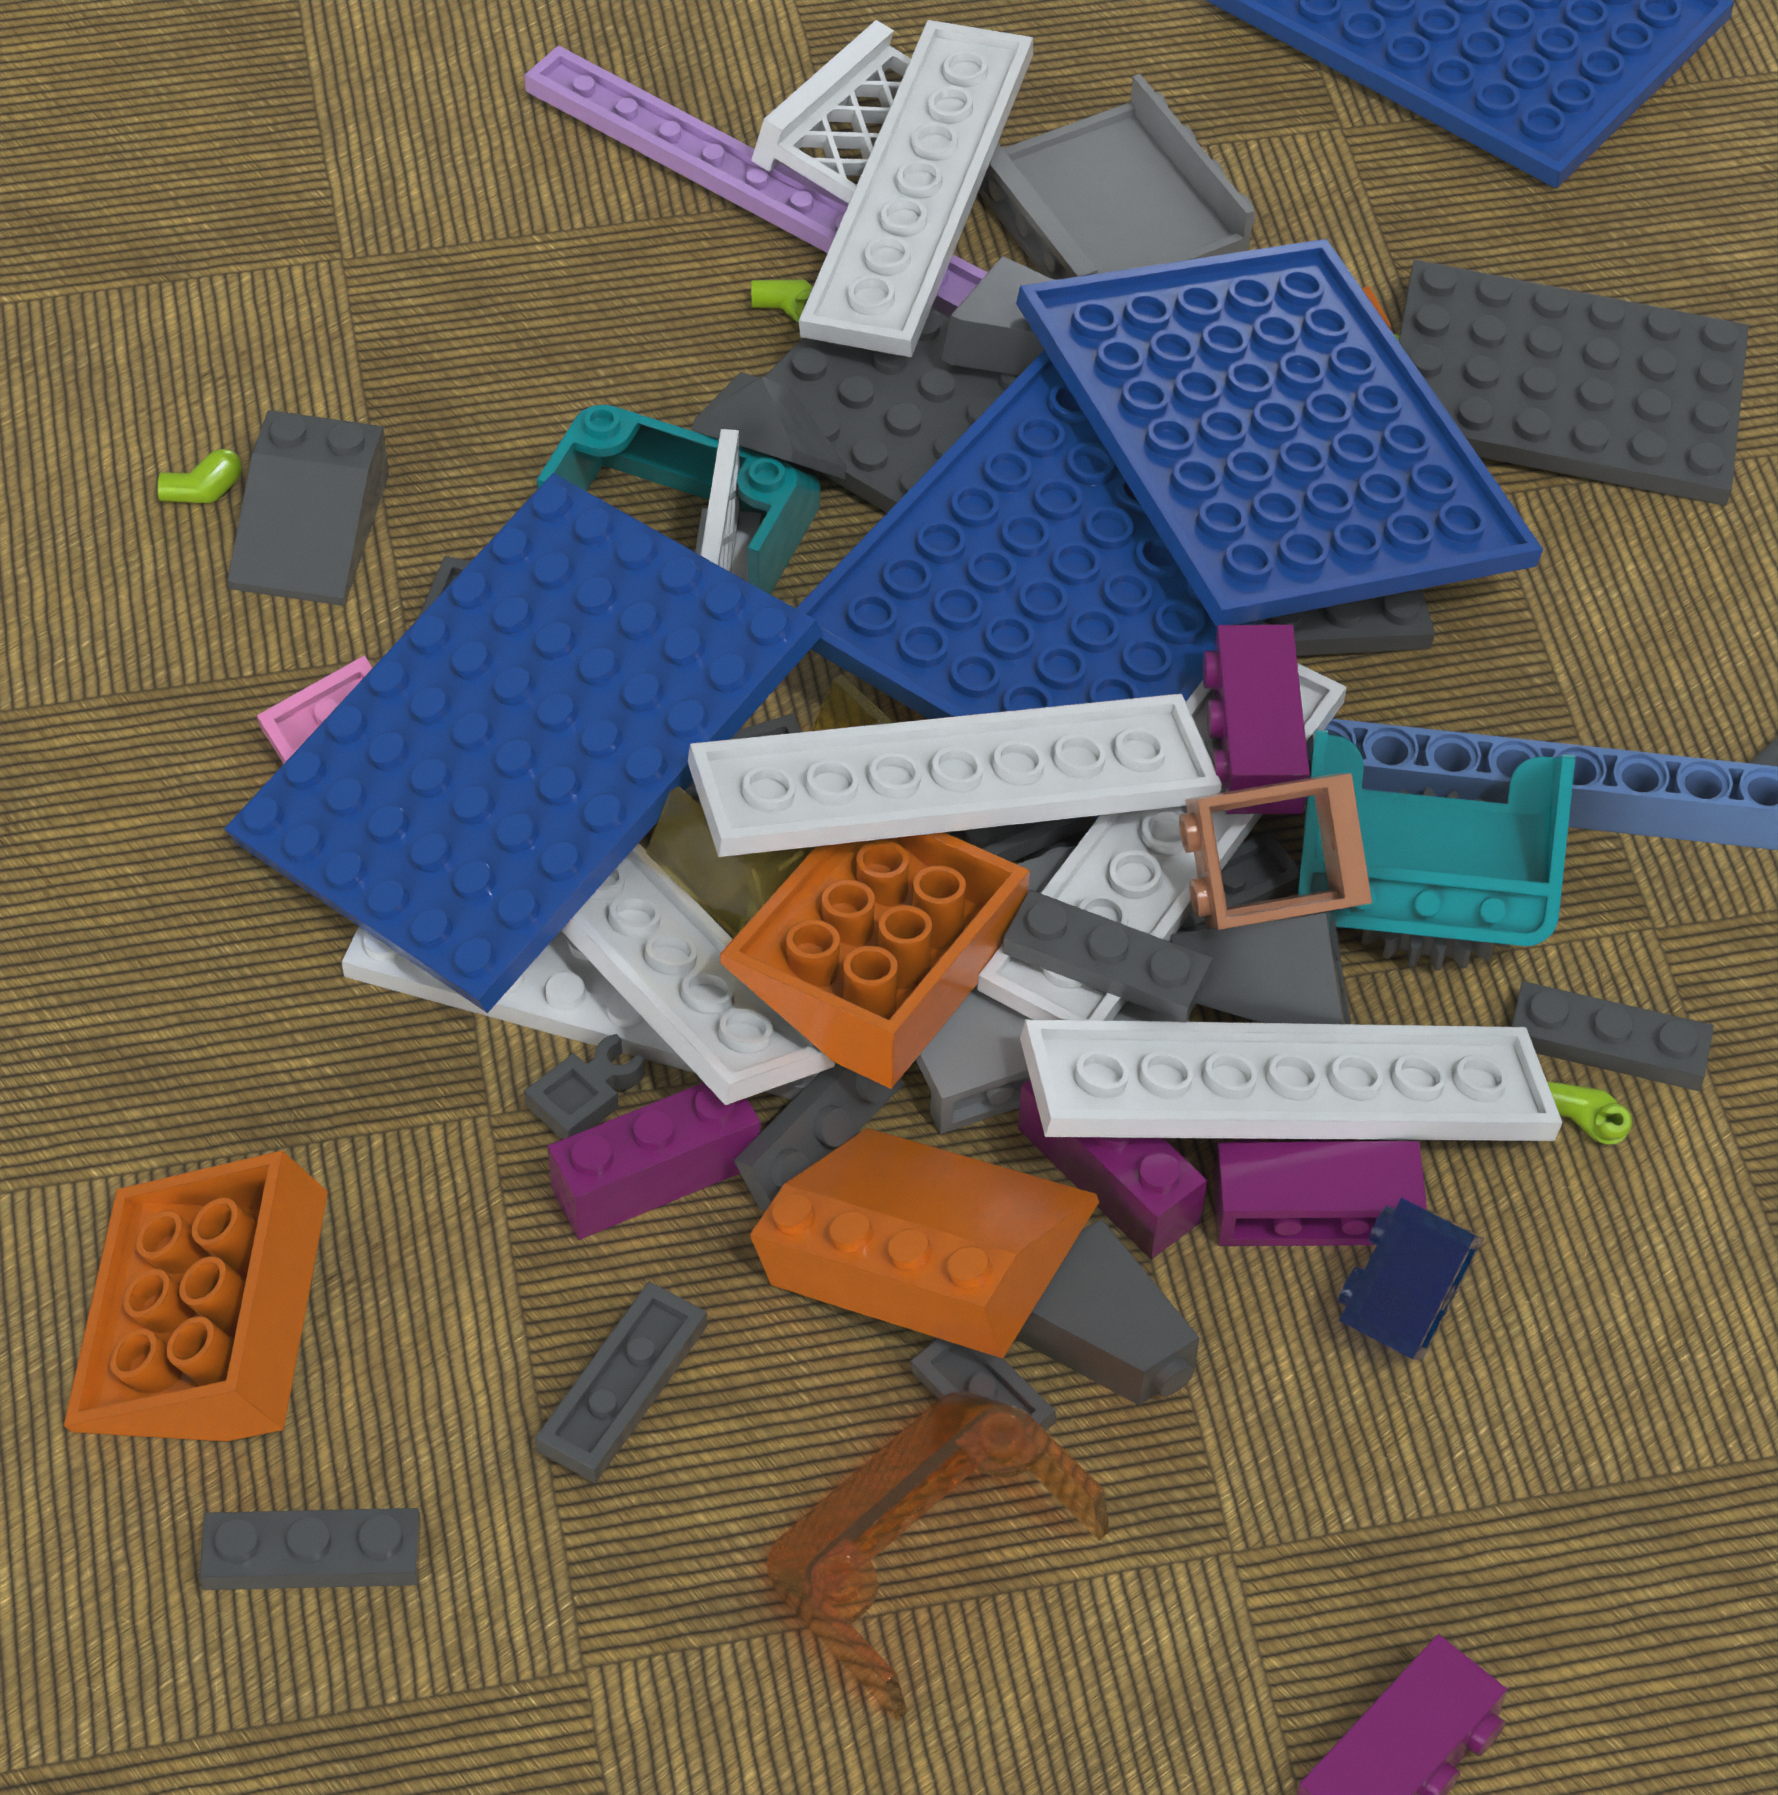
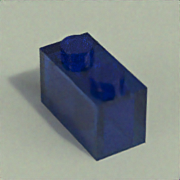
(1408, 1277)

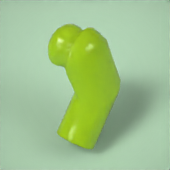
(783, 294)
(205, 482)
(1592, 1111)

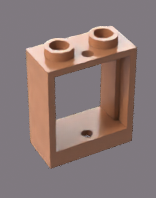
(1340, 844)

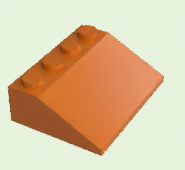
(878, 944)
(921, 1238)
(200, 1303)

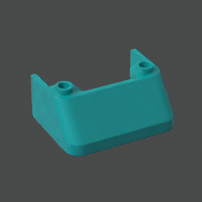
(686, 461)

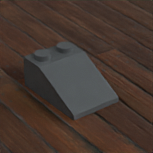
(308, 507)

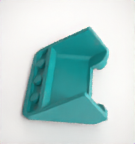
(1452, 861)

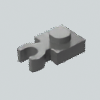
(582, 1094)

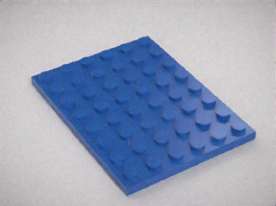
(1507, 75)
(1276, 431)
(1015, 575)
(521, 738)

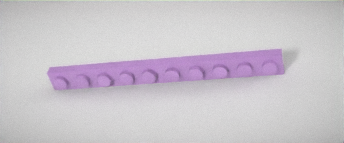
(708, 157)

